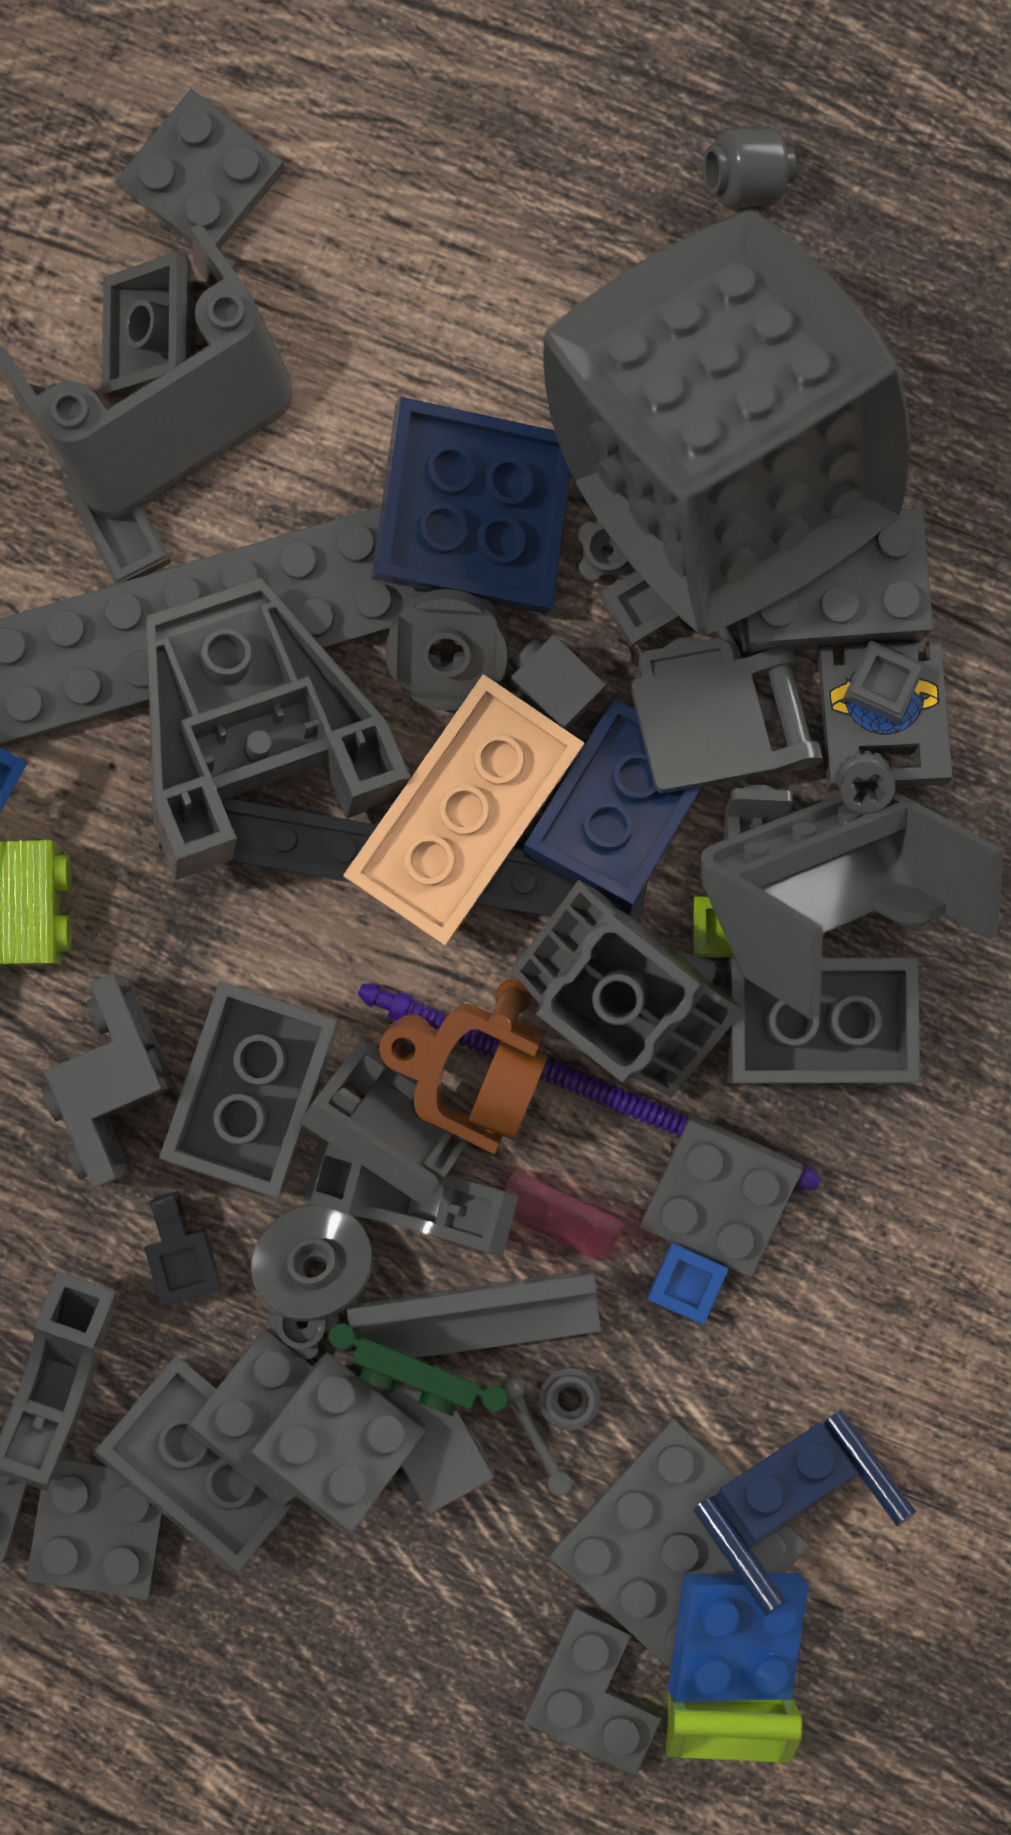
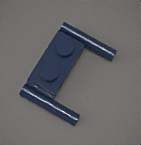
(787, 1487)

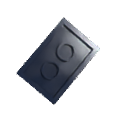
(607, 815)

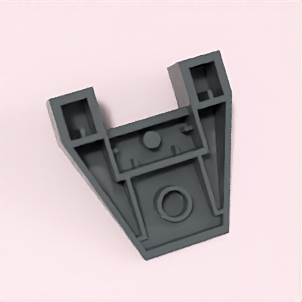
(246, 703)

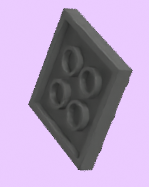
(645, 1537)

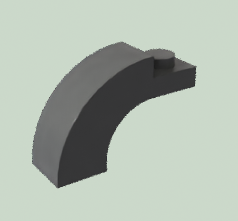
(457, 1211)
(56, 1379)

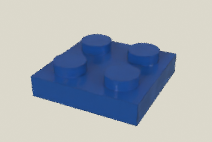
(730, 1646)

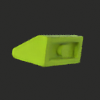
(733, 1730)

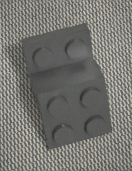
(107, 1081)
(306, 1431)

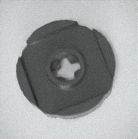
(439, 616)

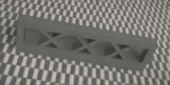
(480, 1315)

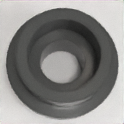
(569, 1418)

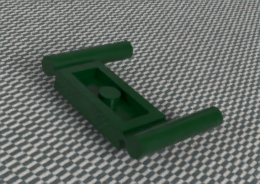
(439, 1388)

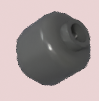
(749, 167)

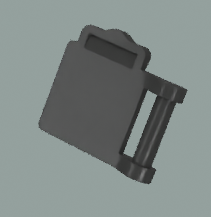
(706, 718)

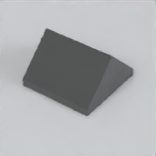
(147, 322)

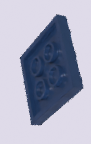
(472, 506)

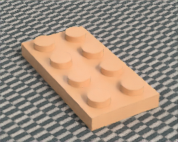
(464, 810)

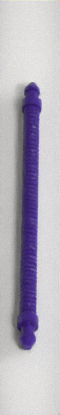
(403, 1004)

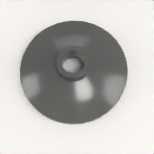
(299, 1242)

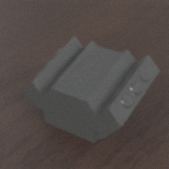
(623, 993)

